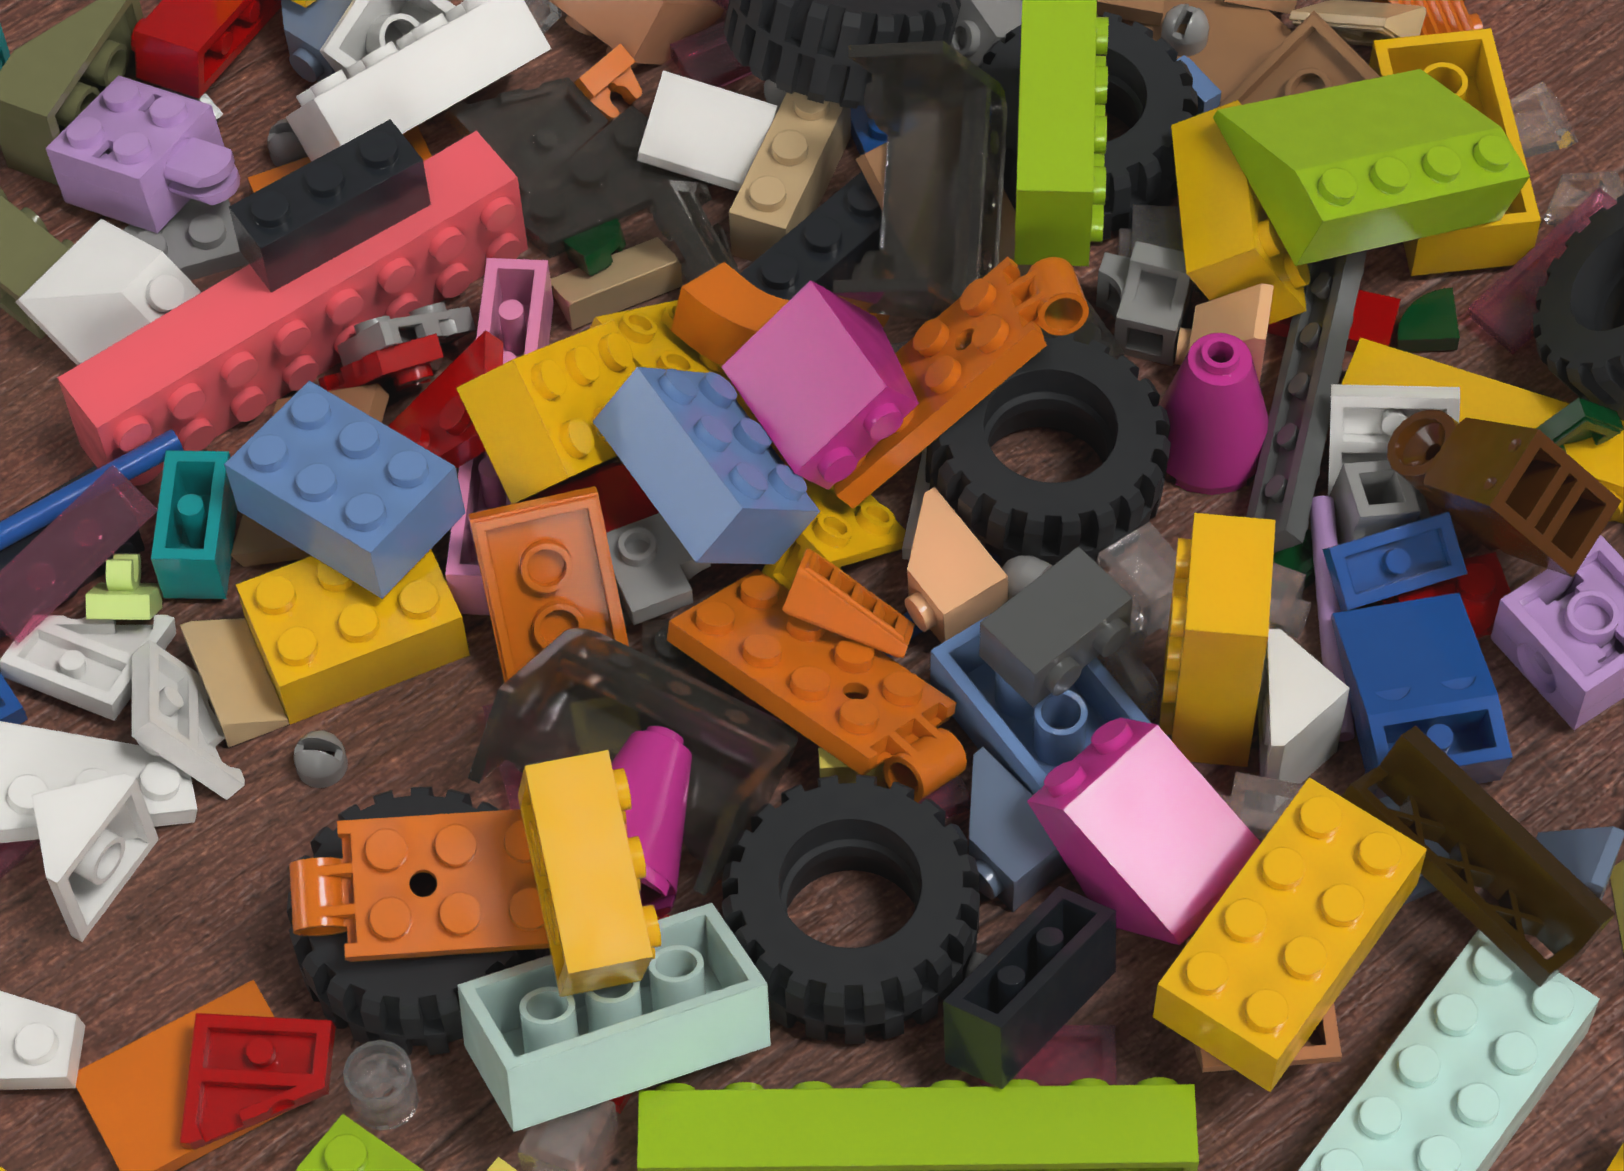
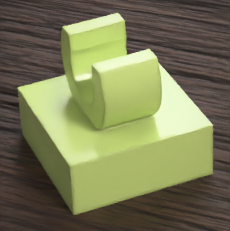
(123, 594)

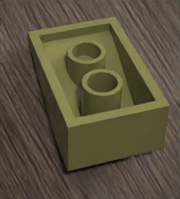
(59, 76)

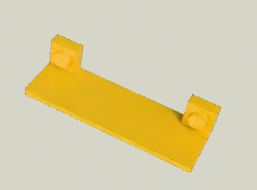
(838, 531)

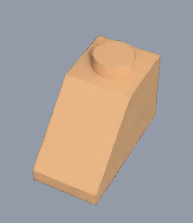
(1238, 314)
(950, 573)

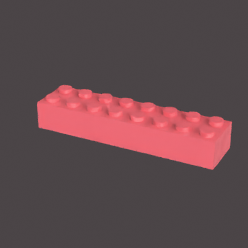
(246, 347)

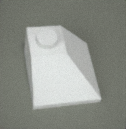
(104, 291)

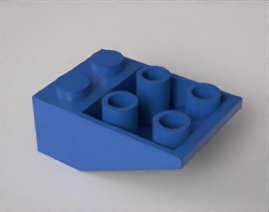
(1422, 670)

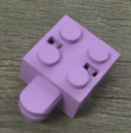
(142, 155)
(1569, 634)

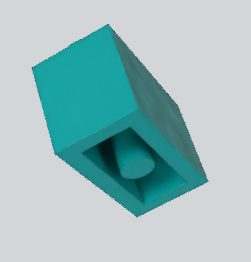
(194, 526)

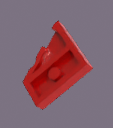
(403, 365)
(252, 1072)

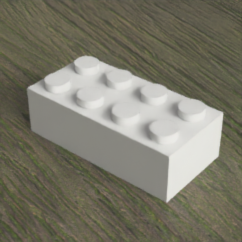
(428, 74)

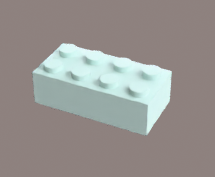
(571, 1052)

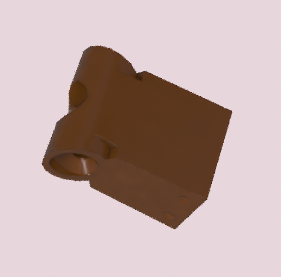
(1504, 486)

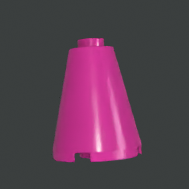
(1215, 417)
(659, 786)

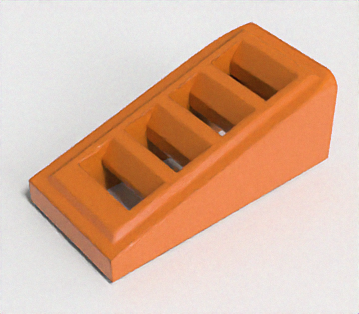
(843, 606)

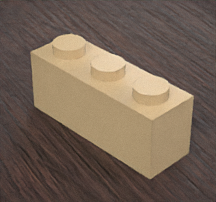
(788, 173)

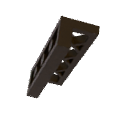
(1486, 852)

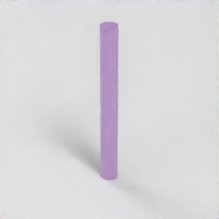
(1324, 536)

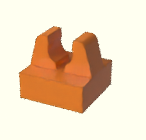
(607, 76)

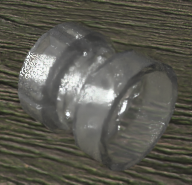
(376, 1070)

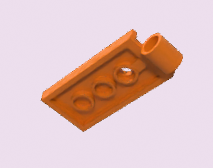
(968, 355)
(809, 682)
(481, 898)

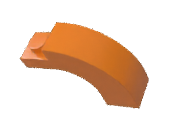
(724, 311)

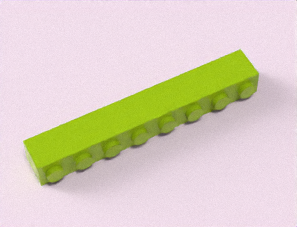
(920, 1127)

